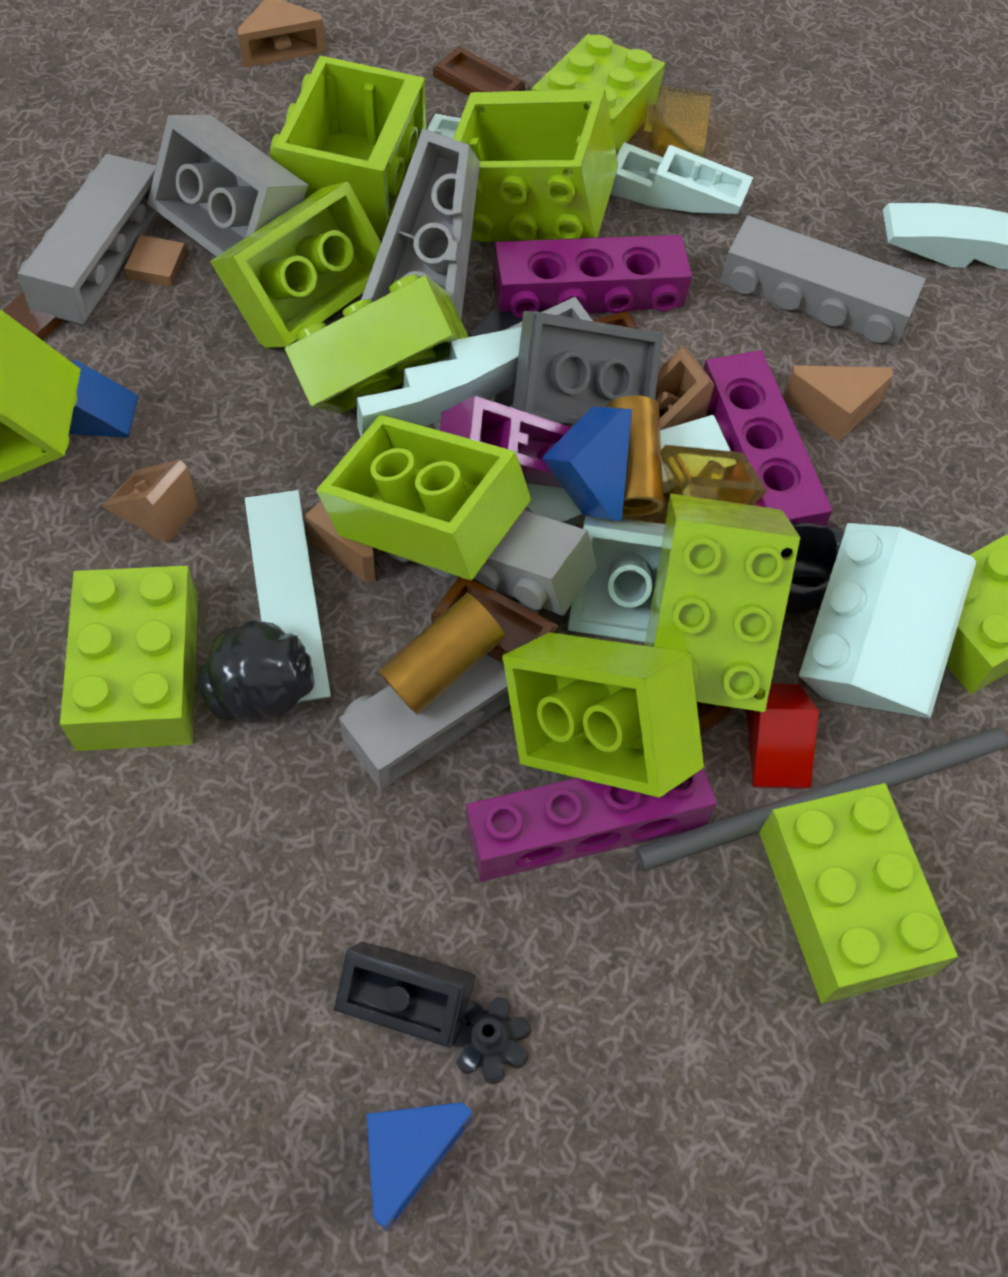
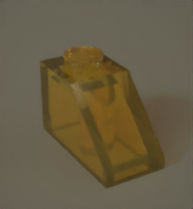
(679, 120)
(711, 474)

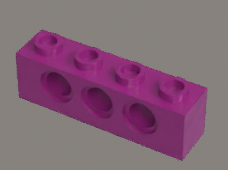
(599, 272)
(760, 426)
(577, 821)

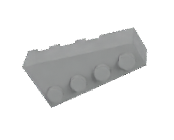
(430, 220)

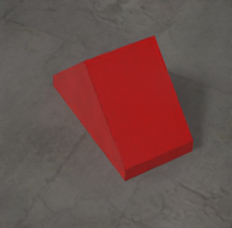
(783, 739)

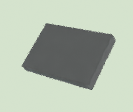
(581, 364)

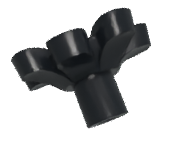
(495, 1050)

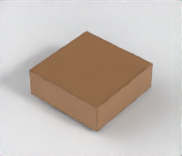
(155, 260)

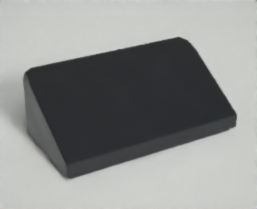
(404, 992)

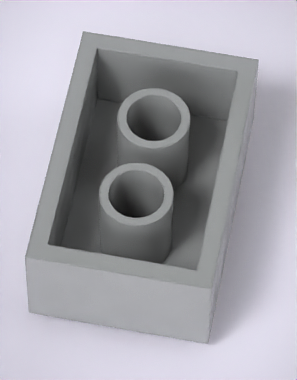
(218, 183)

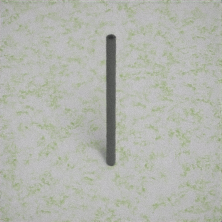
(752, 821)

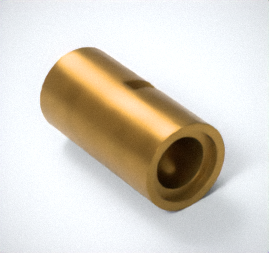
(644, 465)
(442, 653)

